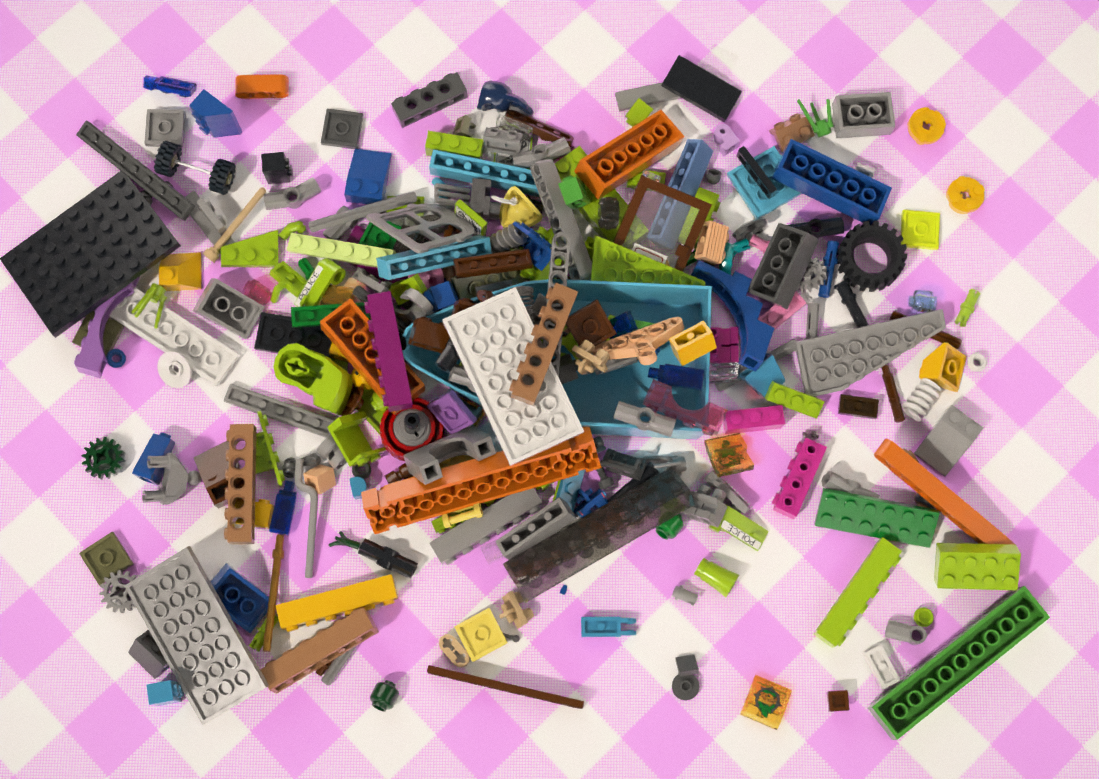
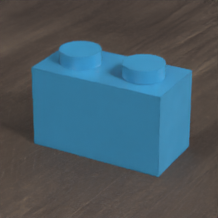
(164, 693)

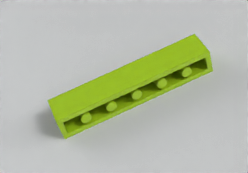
(857, 593)

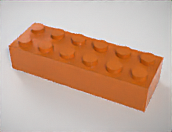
(629, 154)
(350, 334)

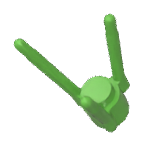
(821, 127)

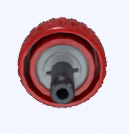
(409, 429)

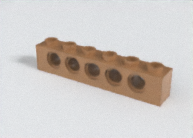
(565, 297)
(246, 533)

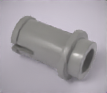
(684, 595)

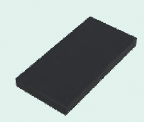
(701, 88)
(277, 332)

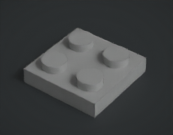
(164, 126)

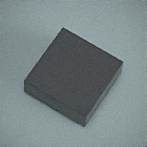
(687, 665)

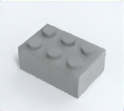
(863, 115)

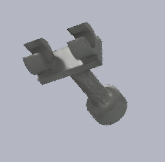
(605, 481)

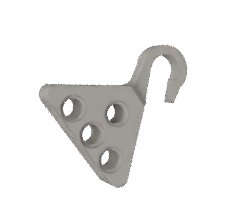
(416, 307)

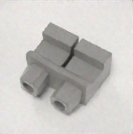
(707, 508)

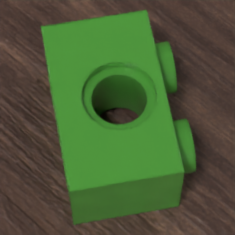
(574, 192)

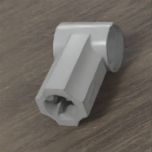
(338, 231)
(903, 632)

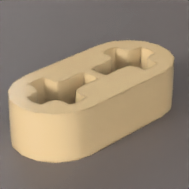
(450, 654)

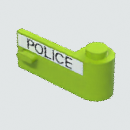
(325, 273)
(741, 528)

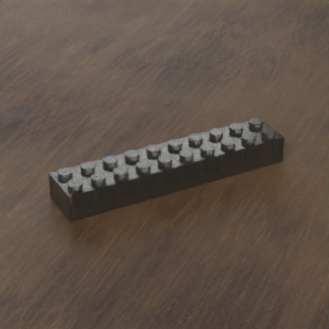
(598, 534)

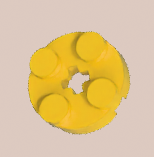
(930, 117)
(974, 190)

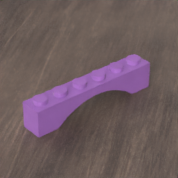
(92, 356)

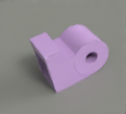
(726, 138)

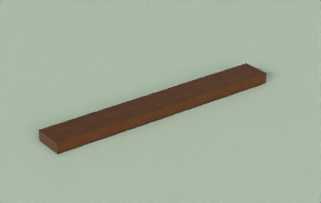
(501, 686)

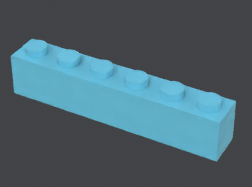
(466, 168)
(410, 262)

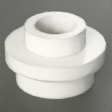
(980, 358)

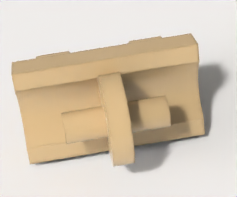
(584, 353)
(513, 611)

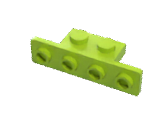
(265, 457)

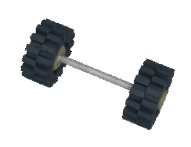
(169, 159)

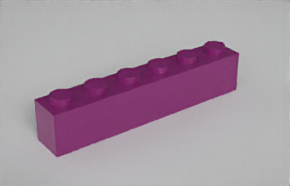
(389, 351)

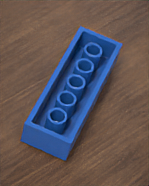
(831, 182)

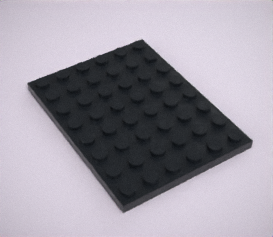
(89, 253)

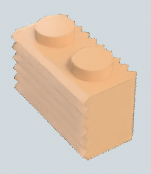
(712, 243)

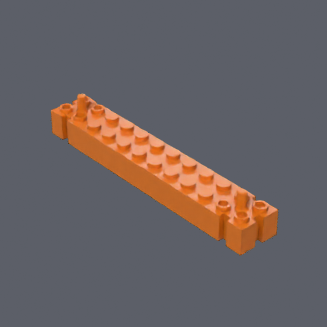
(475, 483)

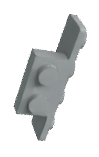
(207, 220)

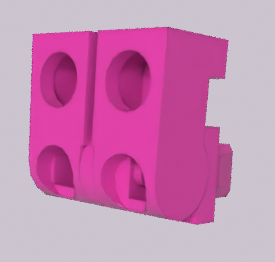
(726, 342)

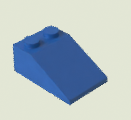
(367, 176)
(240, 597)

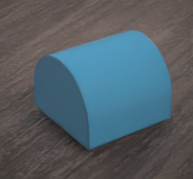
(357, 486)

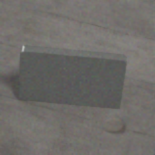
(148, 654)

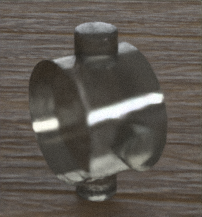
(810, 434)

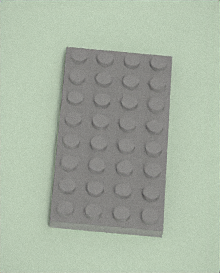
(196, 635)

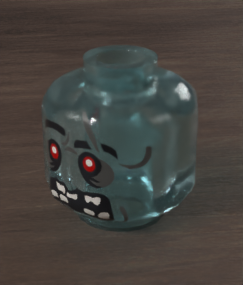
(922, 301)

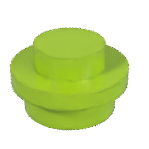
(923, 617)

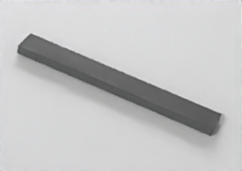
(135, 170)

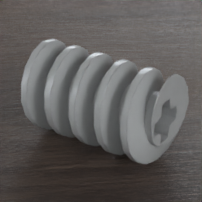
(507, 238)

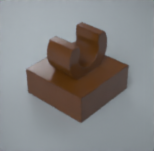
(838, 701)

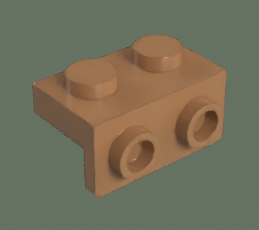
(795, 128)

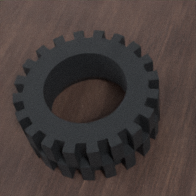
(884, 239)

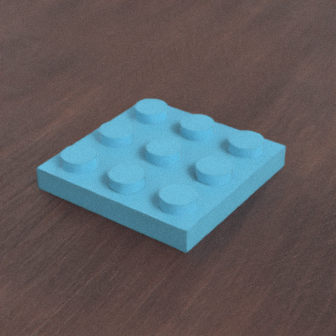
(751, 192)

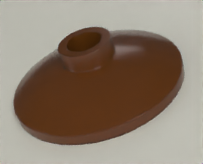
(355, 400)

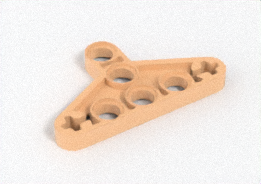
(642, 342)

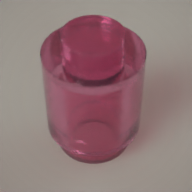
(257, 291)

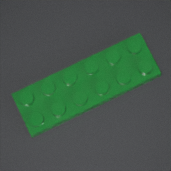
(876, 517)

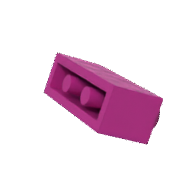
(754, 419)

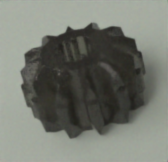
(608, 213)

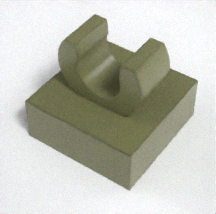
(462, 126)

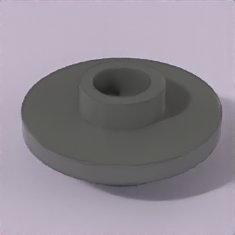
(685, 687)

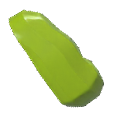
(315, 376)

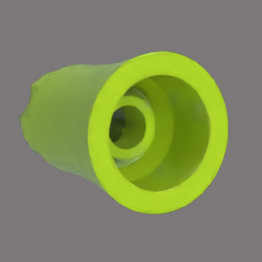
(716, 576)

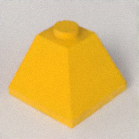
(181, 272)
(944, 367)

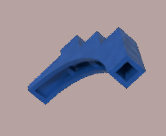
(732, 291)

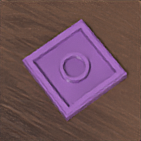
(451, 412)

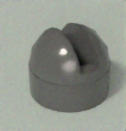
(713, 176)

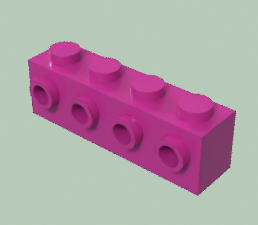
(799, 478)

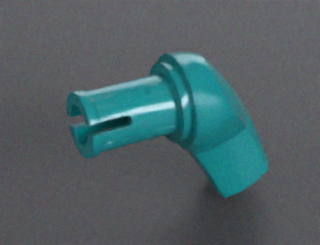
(731, 250)

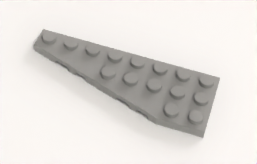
(843, 357)

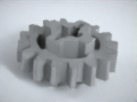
(813, 275)
(117, 583)

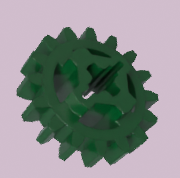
(99, 465)

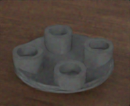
(754, 226)

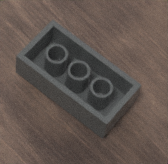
(783, 265)

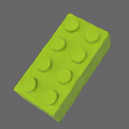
(977, 566)

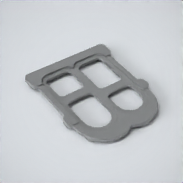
(446, 217)

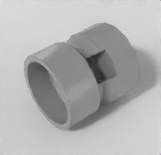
(330, 450)

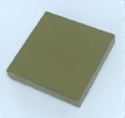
(106, 557)

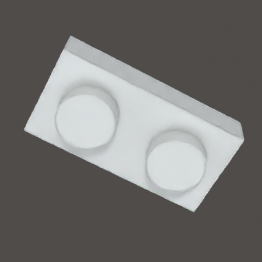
(881, 667)

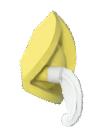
(518, 208)

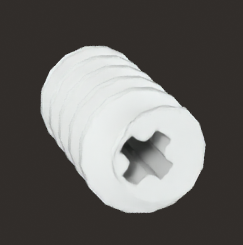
(920, 398)

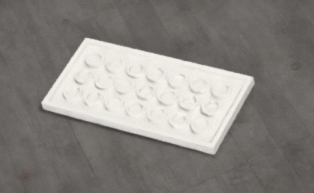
(490, 346)

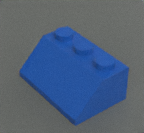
(214, 116)

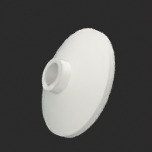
(169, 372)

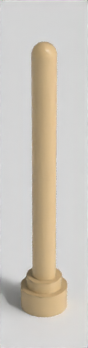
(213, 252)

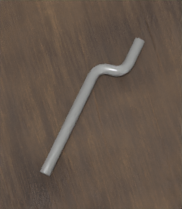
(312, 516)

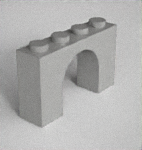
(425, 461)

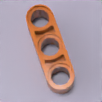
(261, 86)

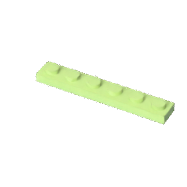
(336, 250)

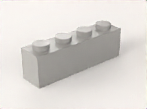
(536, 528)

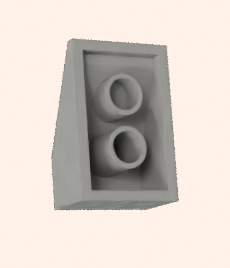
(228, 308)
(948, 440)

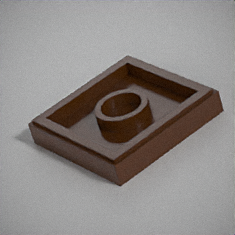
(590, 324)

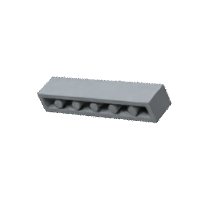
(478, 530)

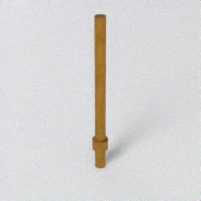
(277, 555)

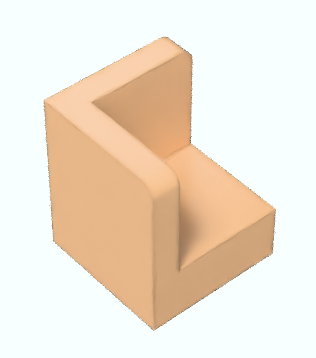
(320, 478)

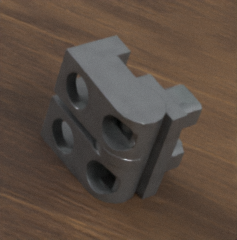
(481, 202)

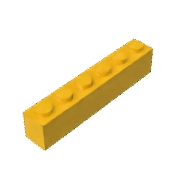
(336, 602)

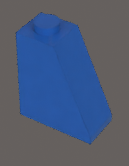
(156, 446)

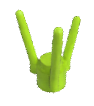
(153, 294)

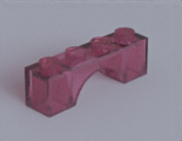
(707, 418)

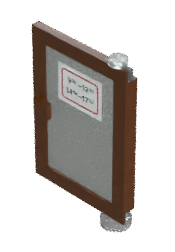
(662, 222)

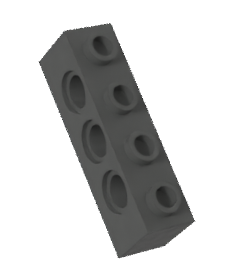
(426, 108)

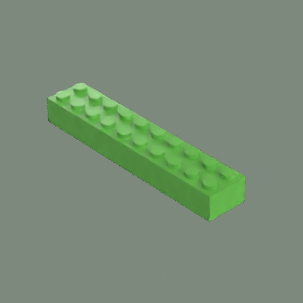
(958, 663)

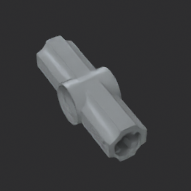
(631, 414)

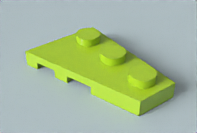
(252, 252)

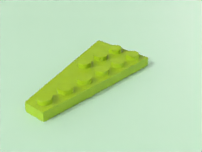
(621, 264)

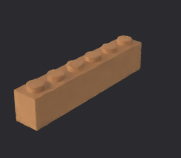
(319, 650)

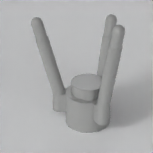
(676, 462)

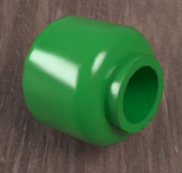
(670, 528)

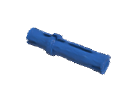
(832, 248)

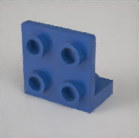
(538, 247)

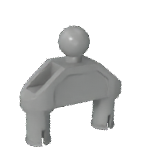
(174, 479)

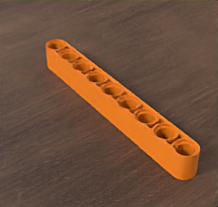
(938, 494)

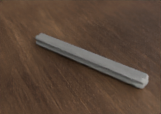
(360, 212)

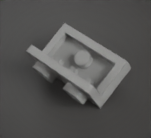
(502, 141)

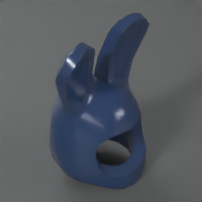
(500, 97)

